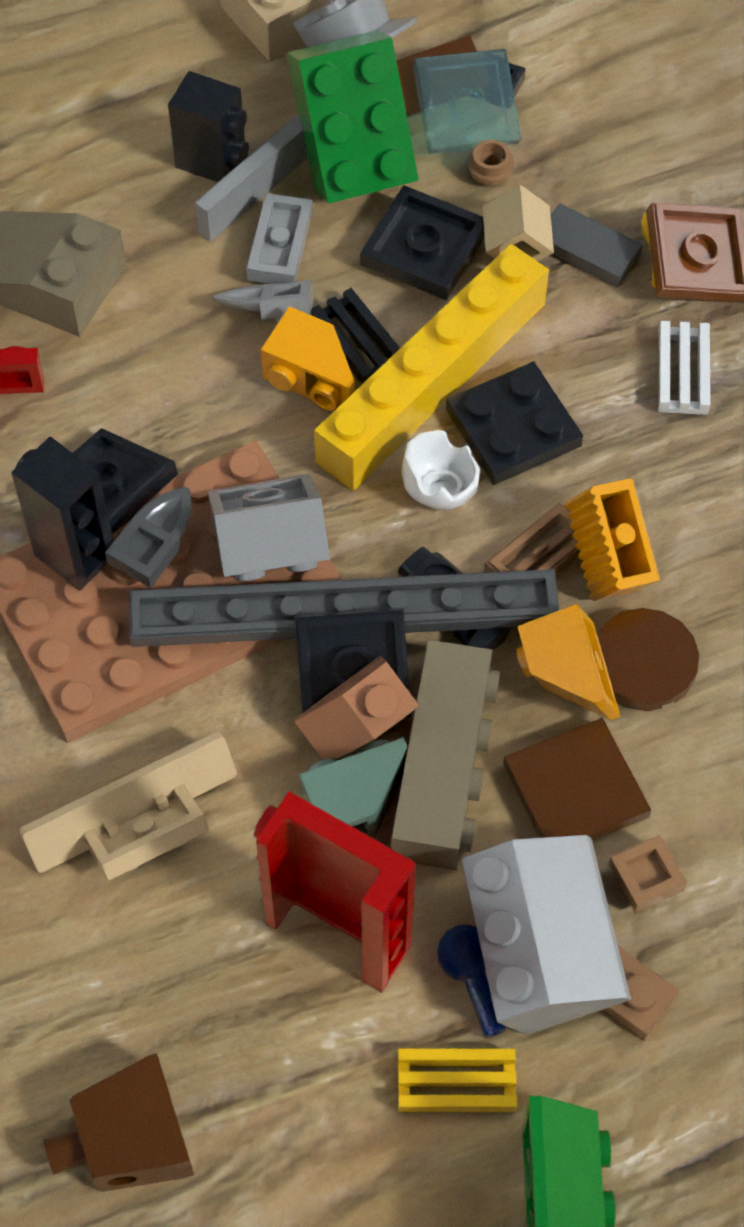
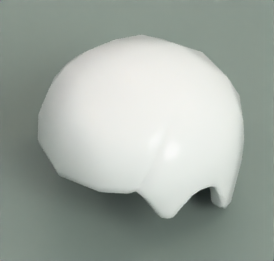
(438, 471)

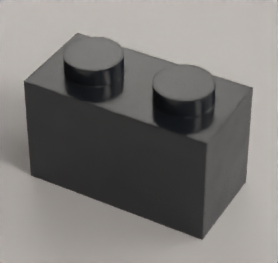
(207, 127)

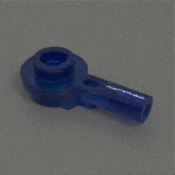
(462, 960)

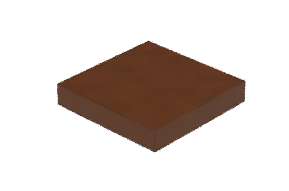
(577, 784)

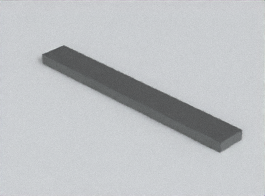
(270, 609)

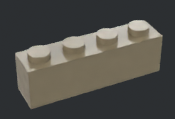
(442, 755)

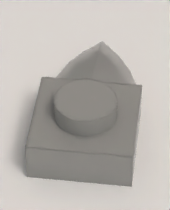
(270, 299)

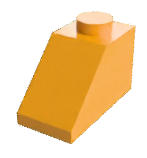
(568, 660)

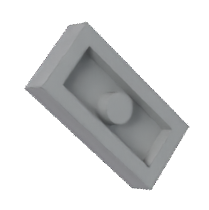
(279, 239)

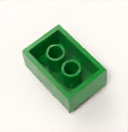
(353, 116)

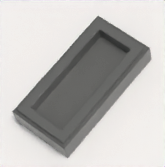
(592, 245)

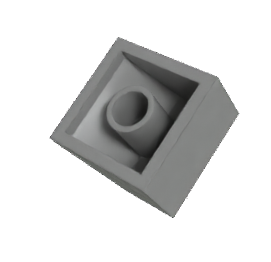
(269, 527)

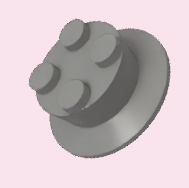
(348, 18)

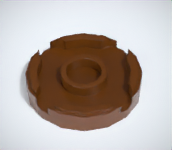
(648, 658)

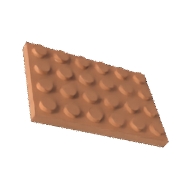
(81, 639)

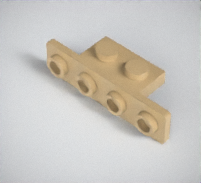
(135, 814)

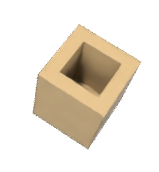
(518, 220)

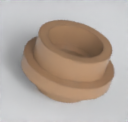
(490, 162)

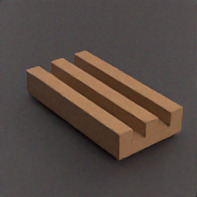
(530, 536)

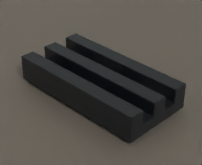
(371, 325)

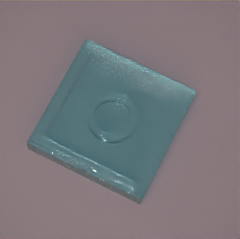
(466, 100)

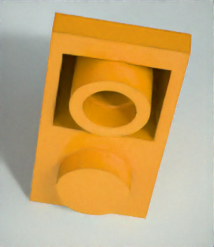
(307, 359)

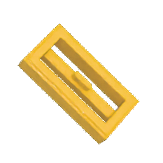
(457, 1058)

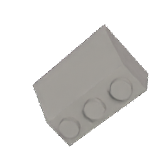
(545, 931)

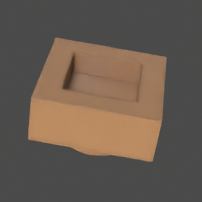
(647, 873)

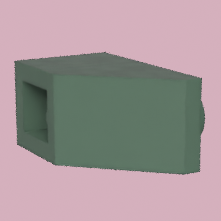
(358, 786)

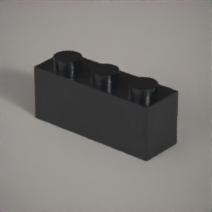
(63, 511)

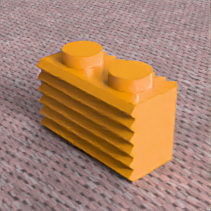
(612, 539)

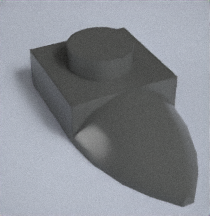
(152, 537)

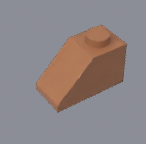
(357, 711)

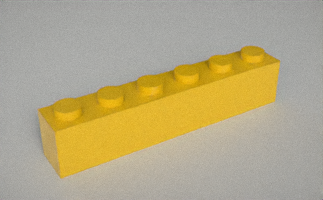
(430, 367)

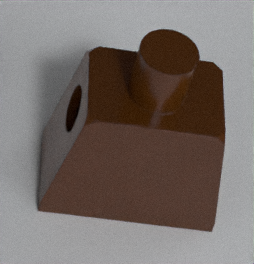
(124, 1131)

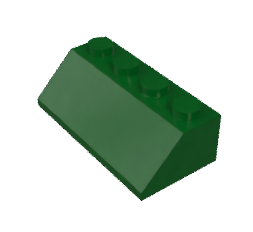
(565, 1166)

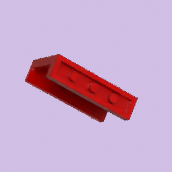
(340, 878)

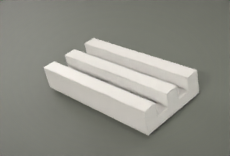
(684, 335)

